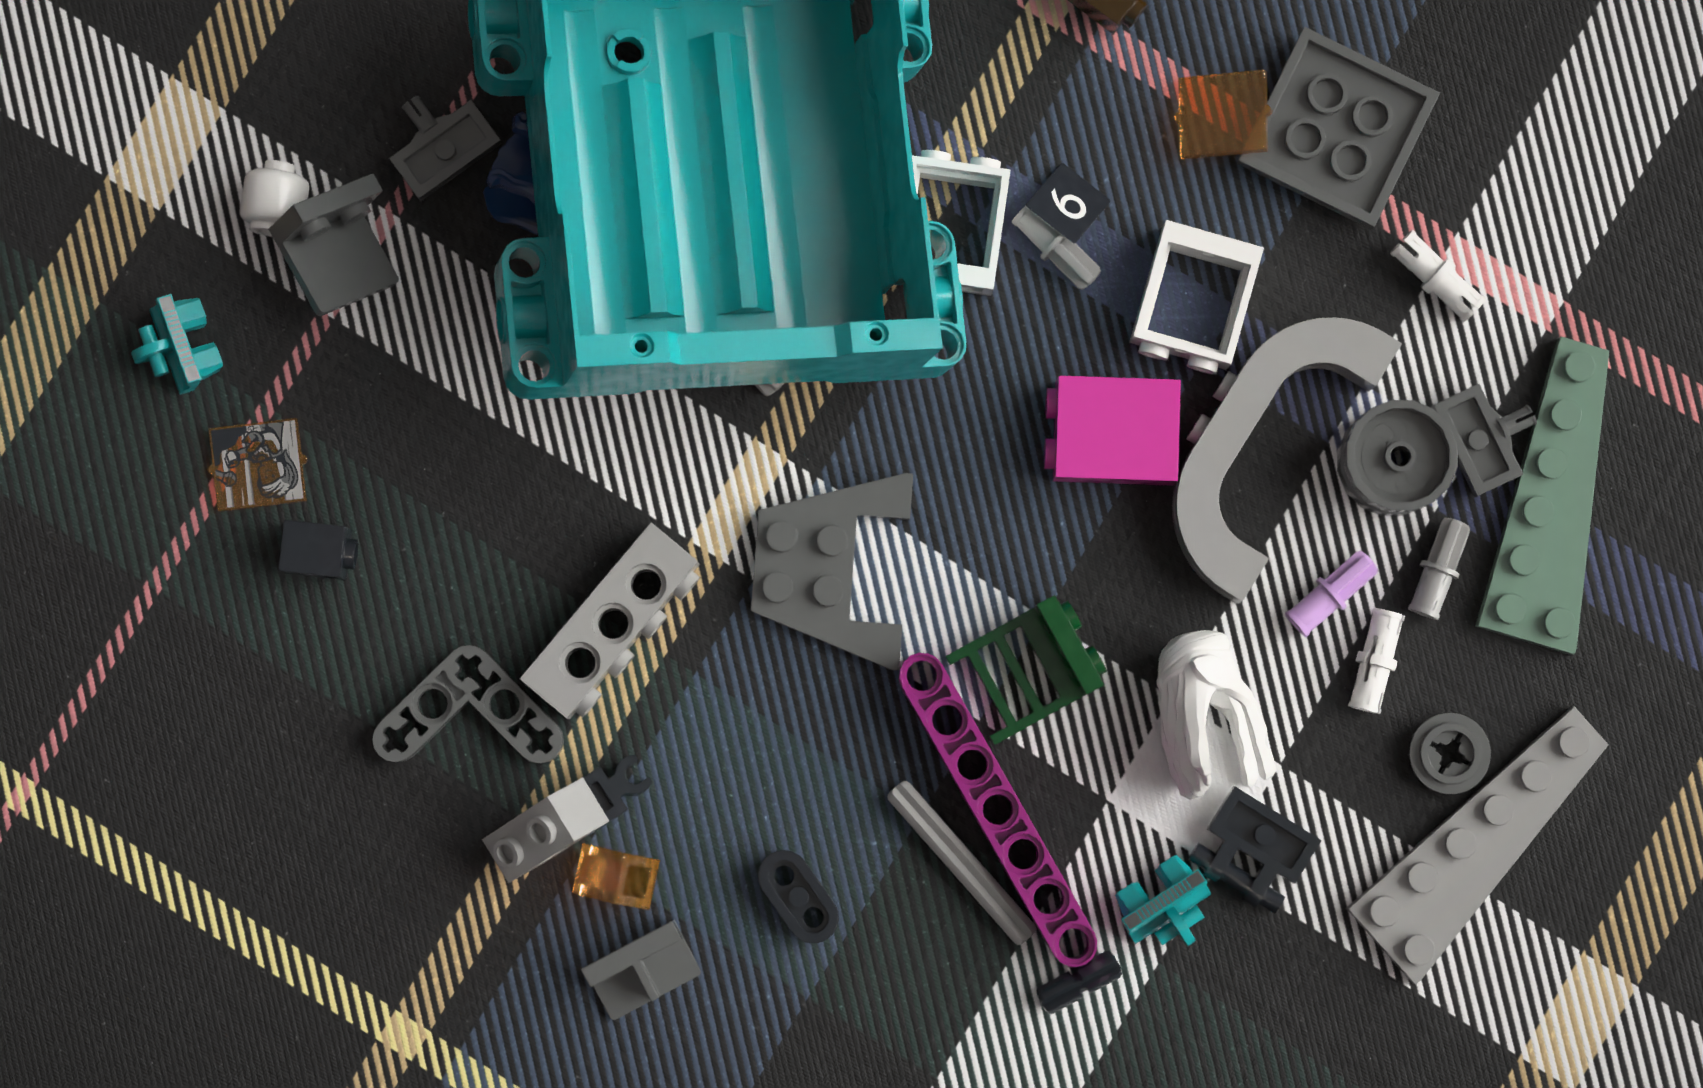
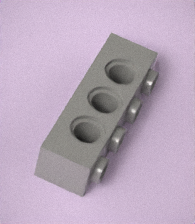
(550, 672)

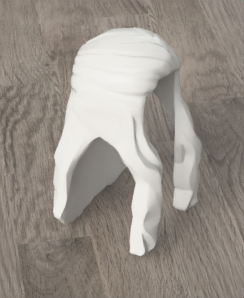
(1191, 675)

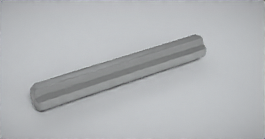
(961, 862)

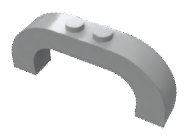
(1331, 344)

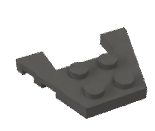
(808, 566)

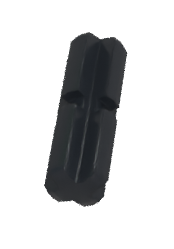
(1068, 988)

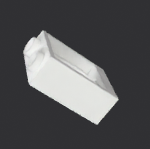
(981, 173)
(1213, 249)

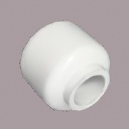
(270, 193)

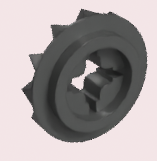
(1472, 746)

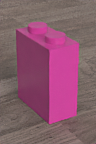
(1114, 430)

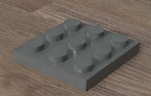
(1341, 128)

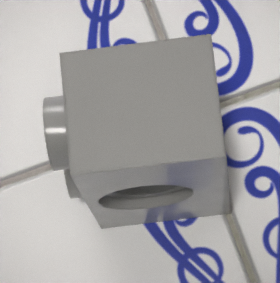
(545, 830)

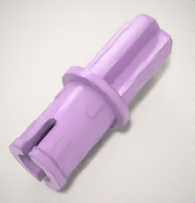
(1332, 593)

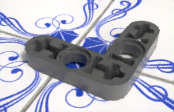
(458, 695)

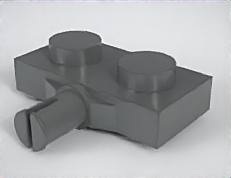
(442, 146)
(1483, 438)

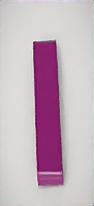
(1016, 827)

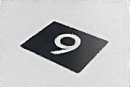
(1068, 203)

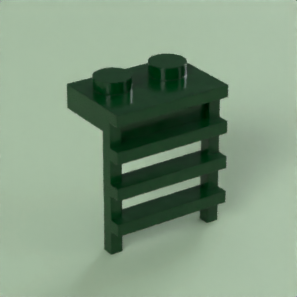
(1053, 638)

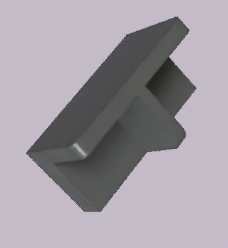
(642, 970)

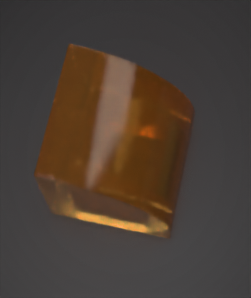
(615, 876)

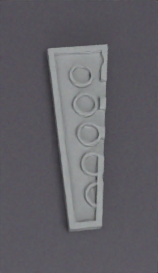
(1451, 872)

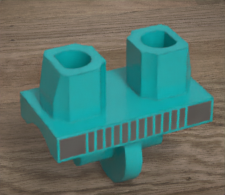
(172, 323)
(1182, 892)

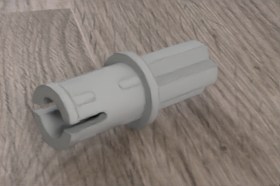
(1061, 252)
(1440, 568)

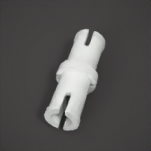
(1438, 276)
(1376, 661)

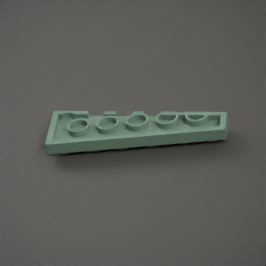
(1545, 537)

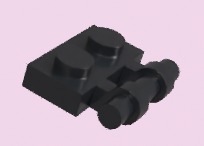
(1262, 835)

